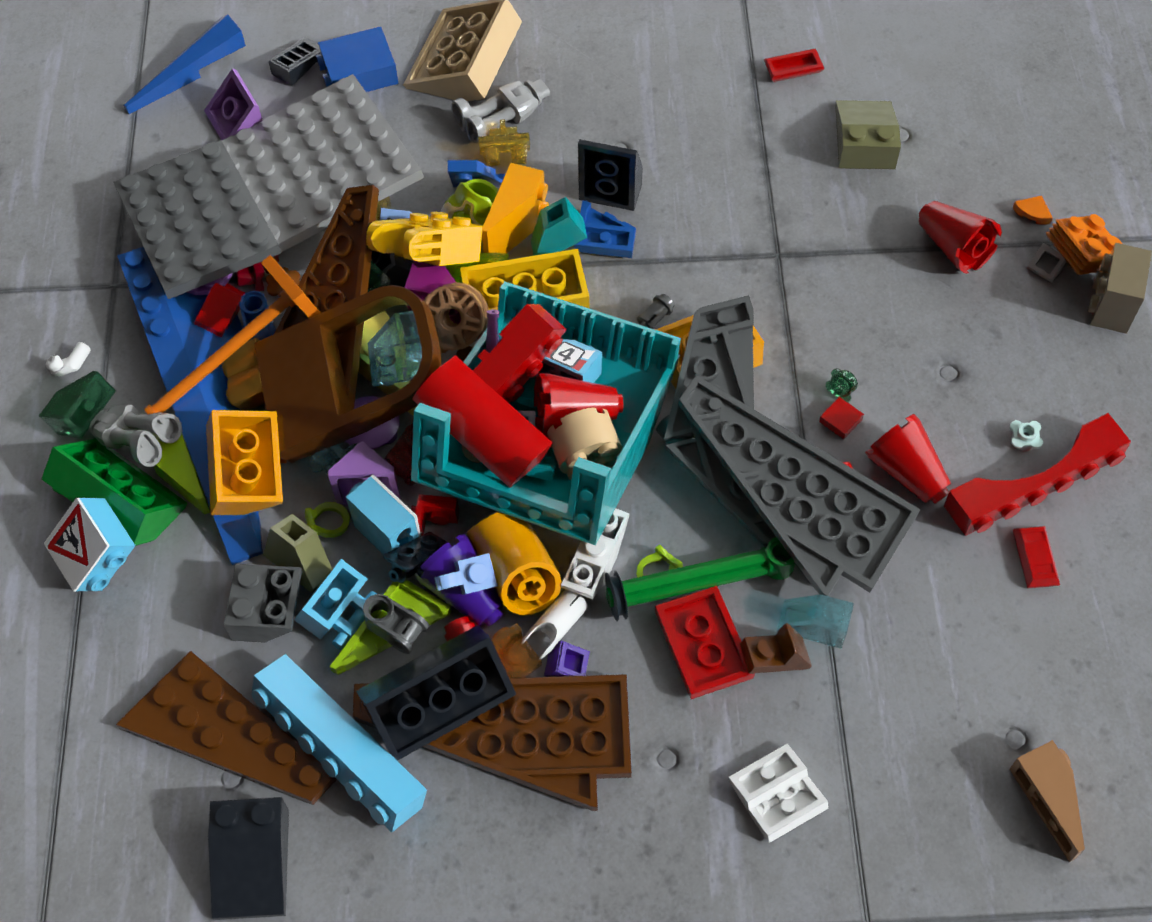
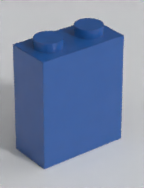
(360, 54)

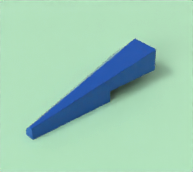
(215, 43)

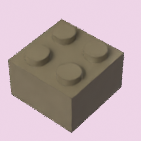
(1119, 287)

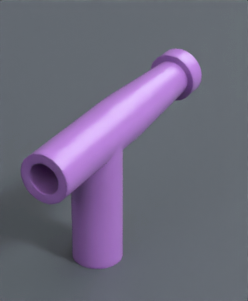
(492, 336)

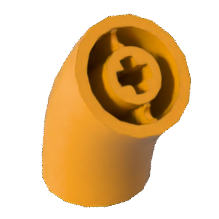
(520, 563)

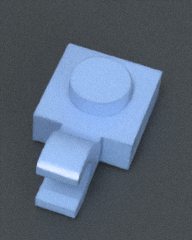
(471, 575)

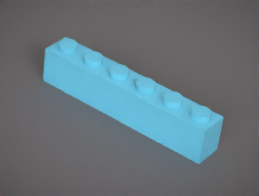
(338, 743)

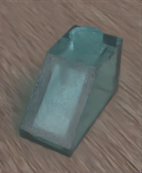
(818, 618)

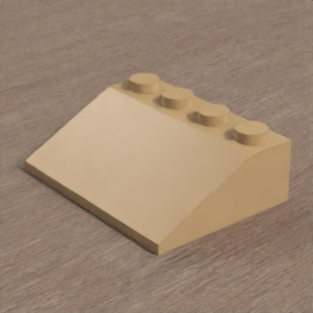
(465, 50)

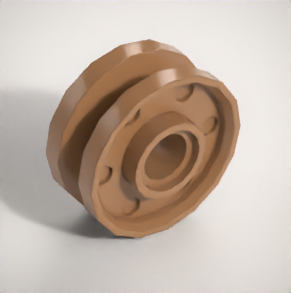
(471, 308)

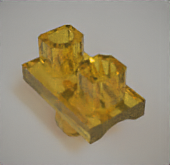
(502, 141)

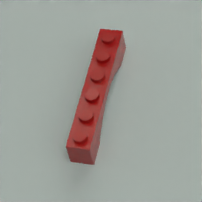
(983, 501)

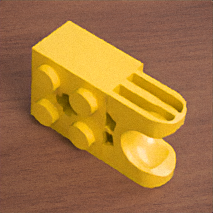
(428, 239)

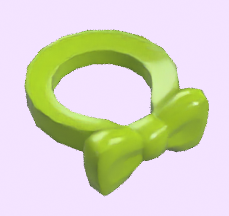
(311, 515)
(660, 554)

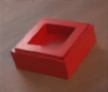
(841, 418)

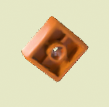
(1082, 242)

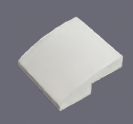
(778, 793)

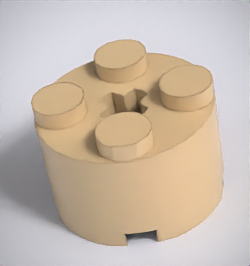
(584, 436)

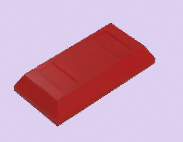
(794, 65)
(1036, 557)

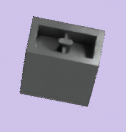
(262, 602)

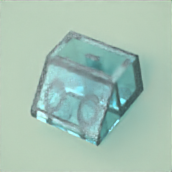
(395, 351)

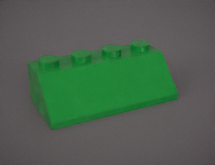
(98, 471)

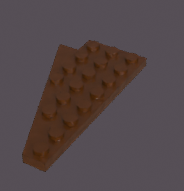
(341, 273)
(548, 736)

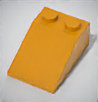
(514, 209)

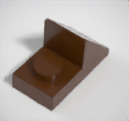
(776, 652)

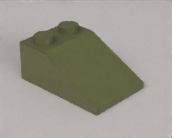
(867, 134)

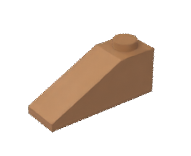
(1050, 787)

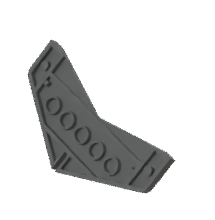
(721, 354)

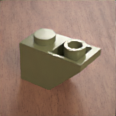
(297, 545)

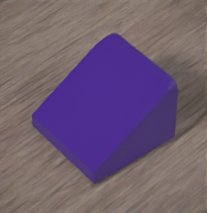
(566, 661)

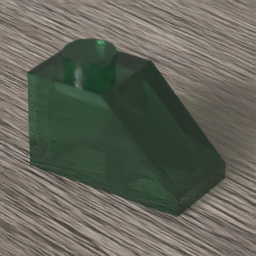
(77, 404)

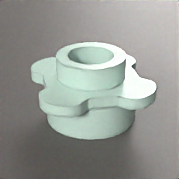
(1022, 441)

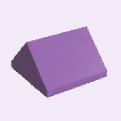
(232, 107)
(358, 467)

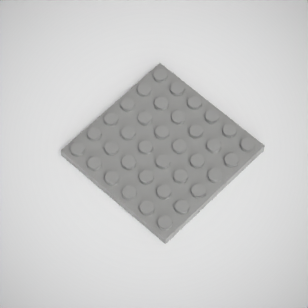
(315, 151)

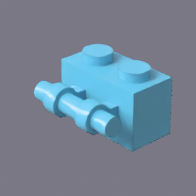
(330, 601)

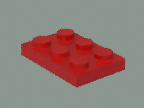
(703, 642)

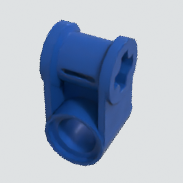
(249, 302)

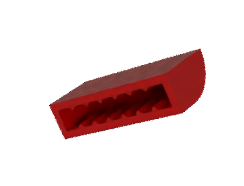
(484, 421)

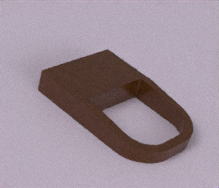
(307, 382)

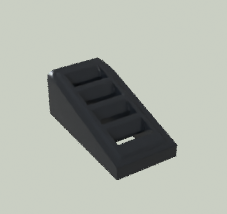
(284, 64)

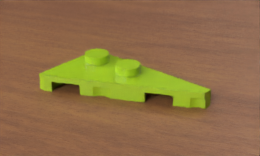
(367, 644)

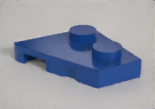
(466, 170)
(605, 234)

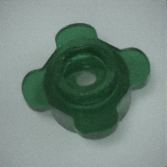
(842, 384)

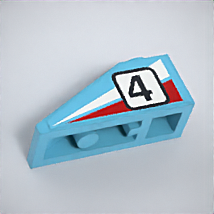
(574, 361)

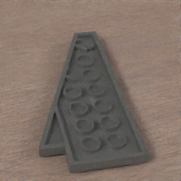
(813, 503)

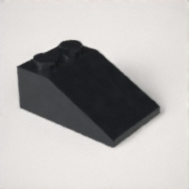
(609, 175)
(248, 858)

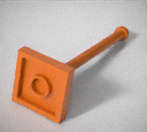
(290, 296)

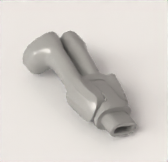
(514, 99)
(120, 427)

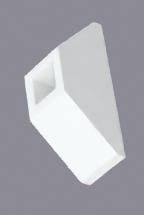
(591, 562)

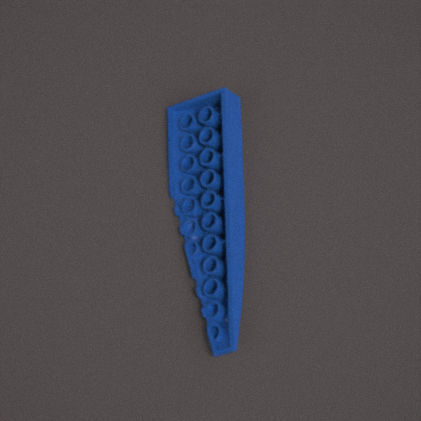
(178, 350)

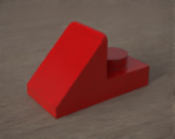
(219, 309)

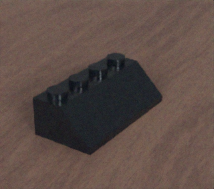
(436, 692)

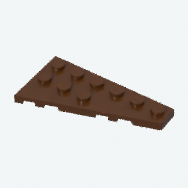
(217, 725)

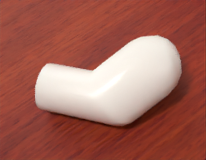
(70, 364)

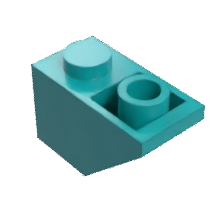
(557, 228)

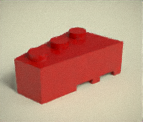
(520, 351)

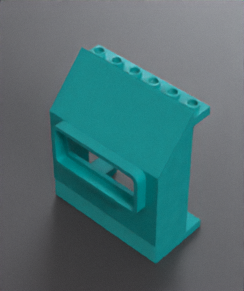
(633, 361)

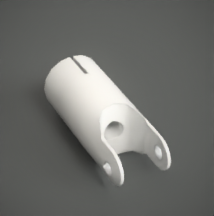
(559, 618)

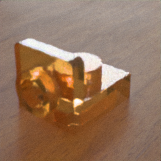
(516, 658)

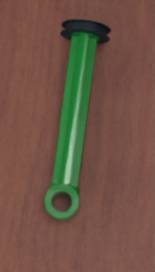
(697, 577)

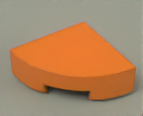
(1033, 209)

